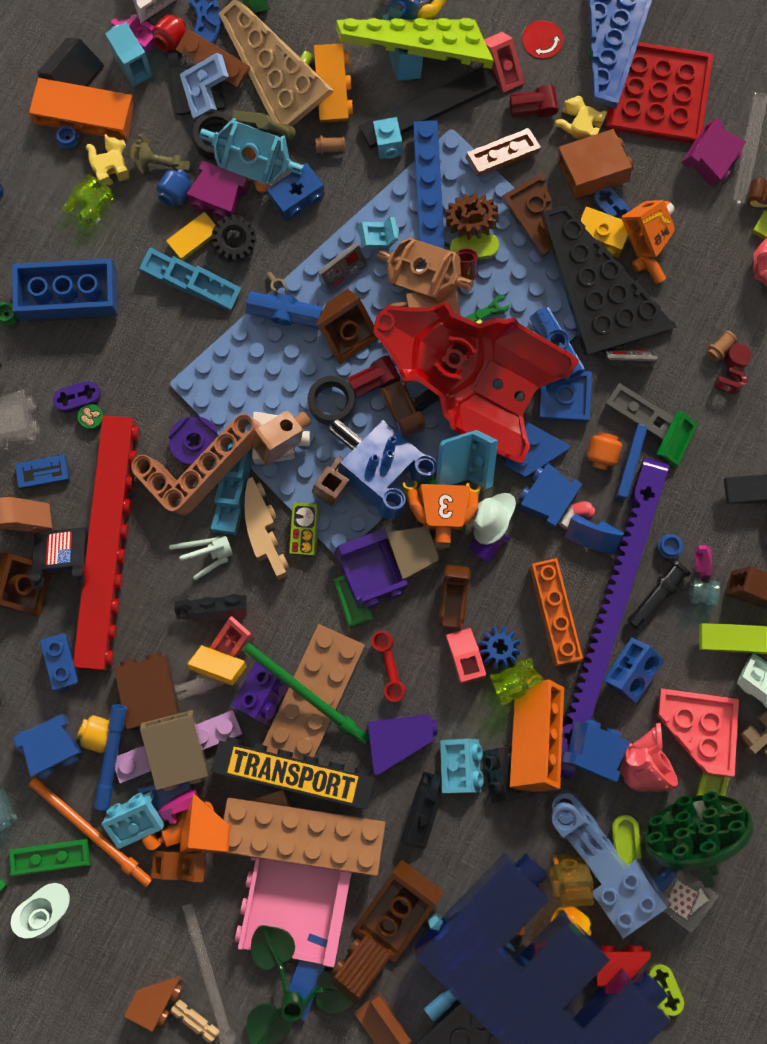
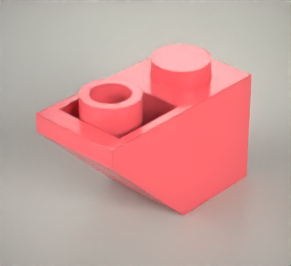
(466, 656)

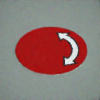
(542, 39)

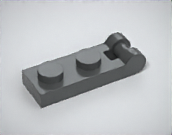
(639, 411)

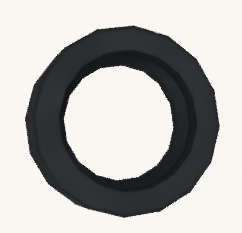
(205, 121)
(325, 382)

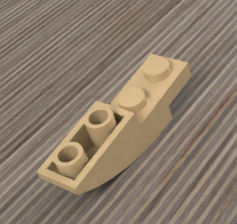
(258, 521)

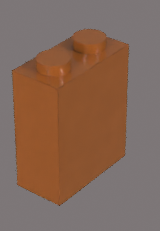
(595, 163)

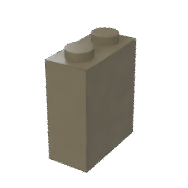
(174, 750)

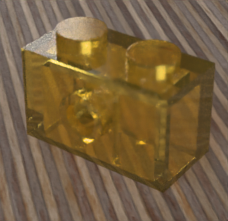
(571, 880)

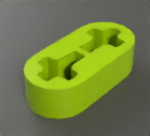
(671, 987)

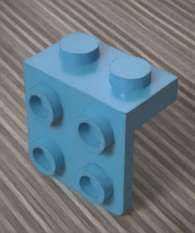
(467, 458)

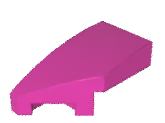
(141, 31)
(703, 561)
(175, 805)

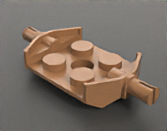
(436, 280)

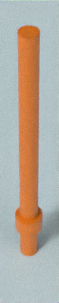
(129, 865)

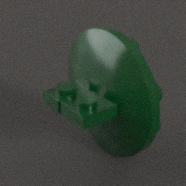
(699, 833)

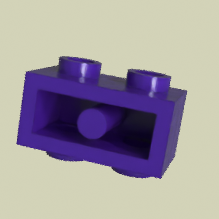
(260, 694)

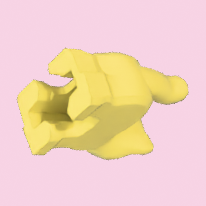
(585, 119)
(110, 162)

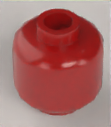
(168, 33)

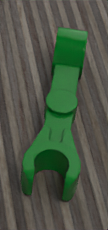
(492, 309)

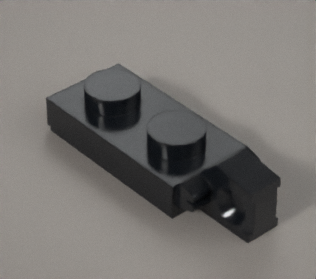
(212, 608)
(422, 811)

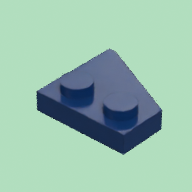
(541, 451)

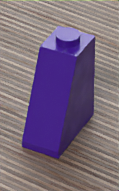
(399, 738)

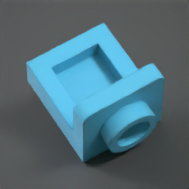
(388, 138)
(378, 234)

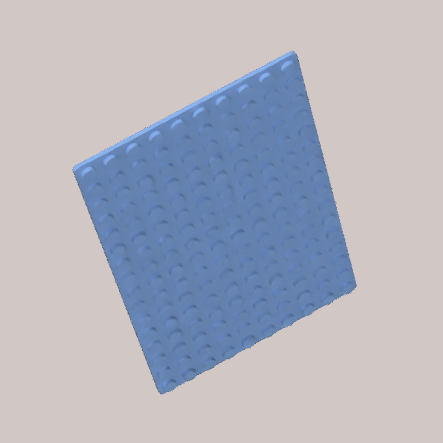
(274, 365)

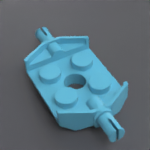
(270, 151)

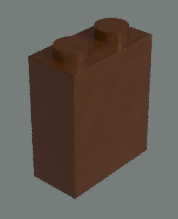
(146, 689)

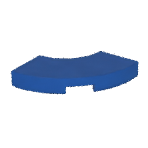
(208, 19)

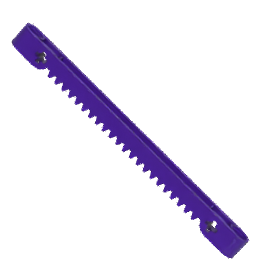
(649, 480)

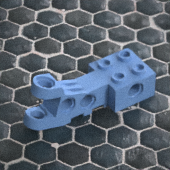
(625, 891)

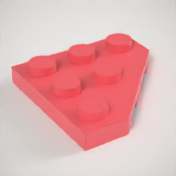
(703, 727)

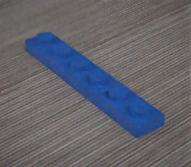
(428, 183)

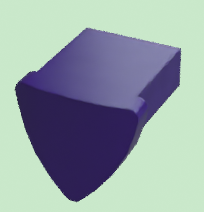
(487, 551)

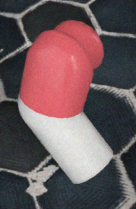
(582, 509)

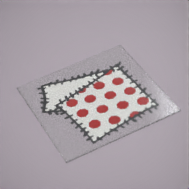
(688, 900)

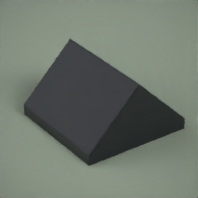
(72, 64)

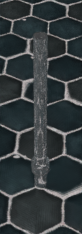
(226, 1034)

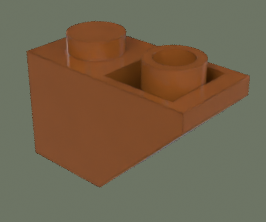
(151, 1002)

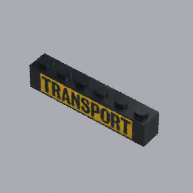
(293, 774)

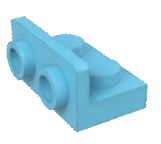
(461, 766)
(132, 820)

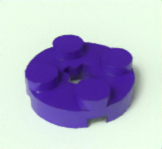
(183, 431)

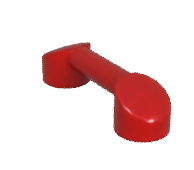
(384, 642)

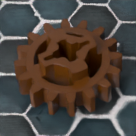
(470, 216)

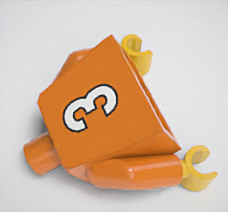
(442, 507)

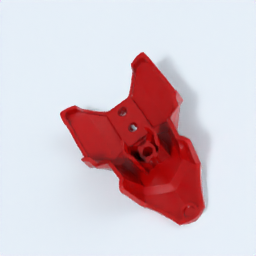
(464, 358)

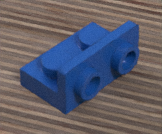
(59, 662)

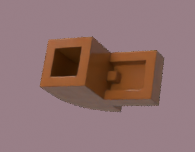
(178, 866)

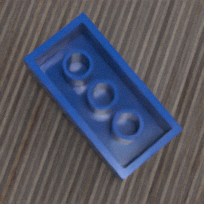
(65, 289)

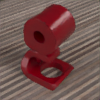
(736, 361)

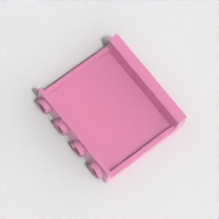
(298, 901)

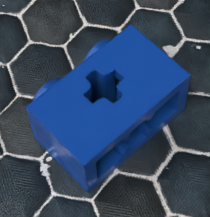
(286, 193)

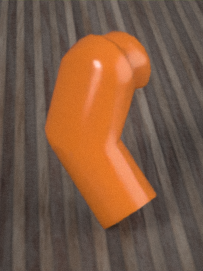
(650, 265)

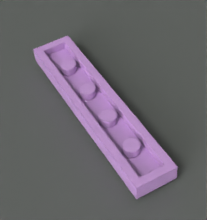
(135, 762)

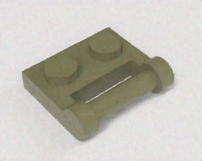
(264, 123)

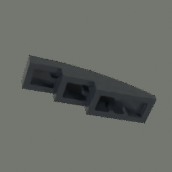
(746, 489)

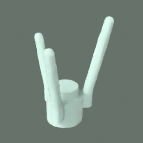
(217, 547)

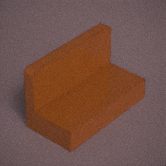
(381, 1022)

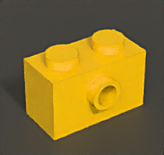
(606, 229)

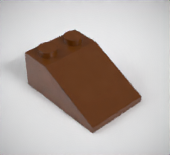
(399, 910)

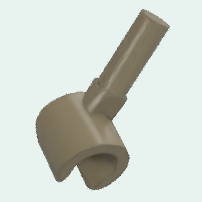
(276, 283)

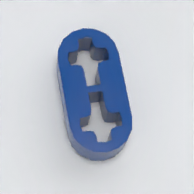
(616, 203)

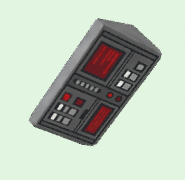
(342, 268)
(630, 357)

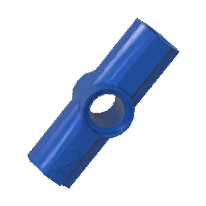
(283, 309)
(548, 327)

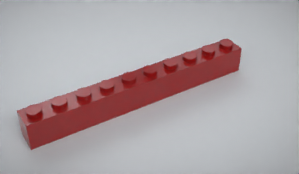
(105, 544)

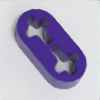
(74, 392)

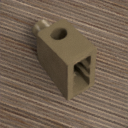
(414, 551)

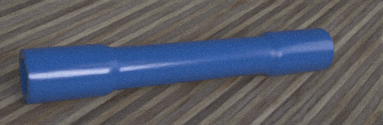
(115, 728)

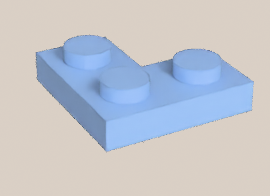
(198, 83)

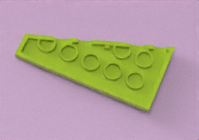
(421, 37)

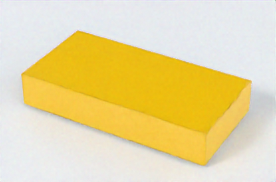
(192, 236)
(217, 665)

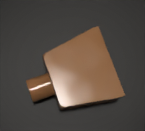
(279, 435)

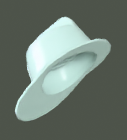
(493, 518)
(41, 912)

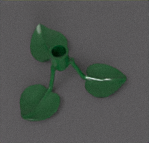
(264, 1022)

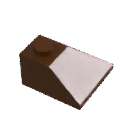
(346, 325)

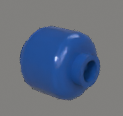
(174, 187)

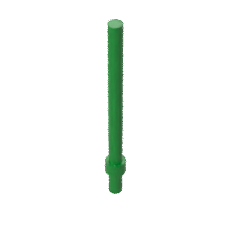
(344, 724)

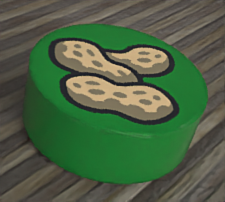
(90, 417)

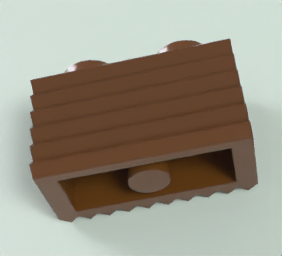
(360, 968)

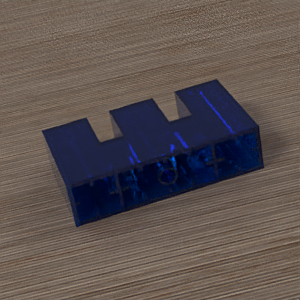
(529, 994)

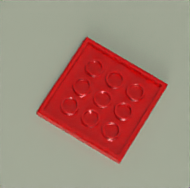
(663, 94)

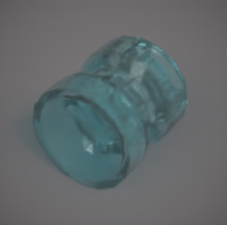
(704, 592)

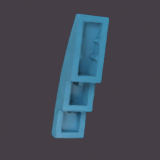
(189, 279)
(231, 496)

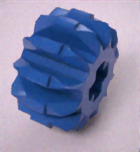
(507, 643)

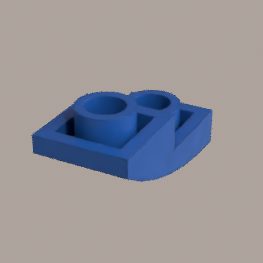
(599, 538)

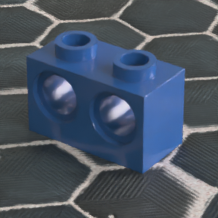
(633, 670)

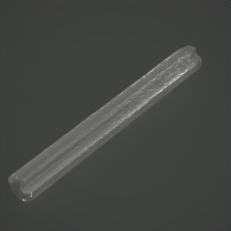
(750, 148)

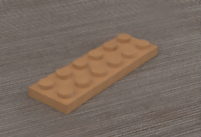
(325, 672)
(304, 837)

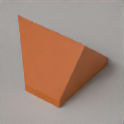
(203, 830)

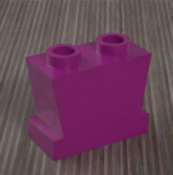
(714, 152)
(217, 190)

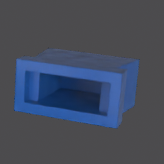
(549, 495)
(48, 746)
(596, 750)

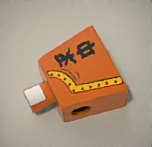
(649, 227)

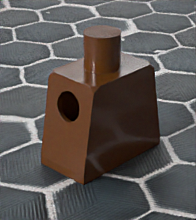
(748, 586)

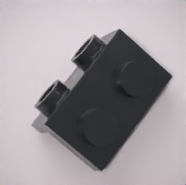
(498, 769)

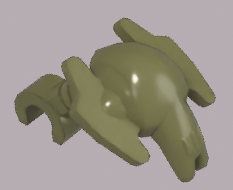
(142, 156)

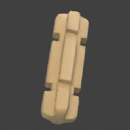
(194, 1021)

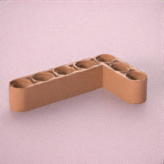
(199, 469)
(24, 515)

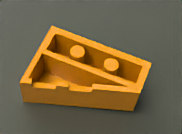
(330, 66)

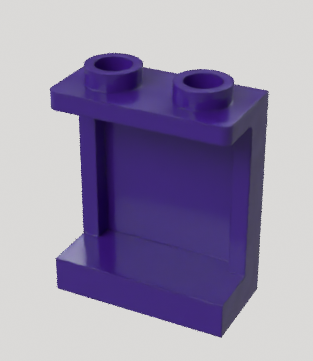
(370, 569)

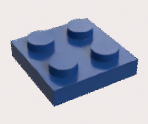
(567, 399)

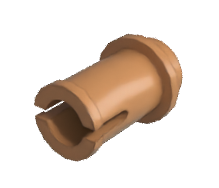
(331, 144)
(721, 346)

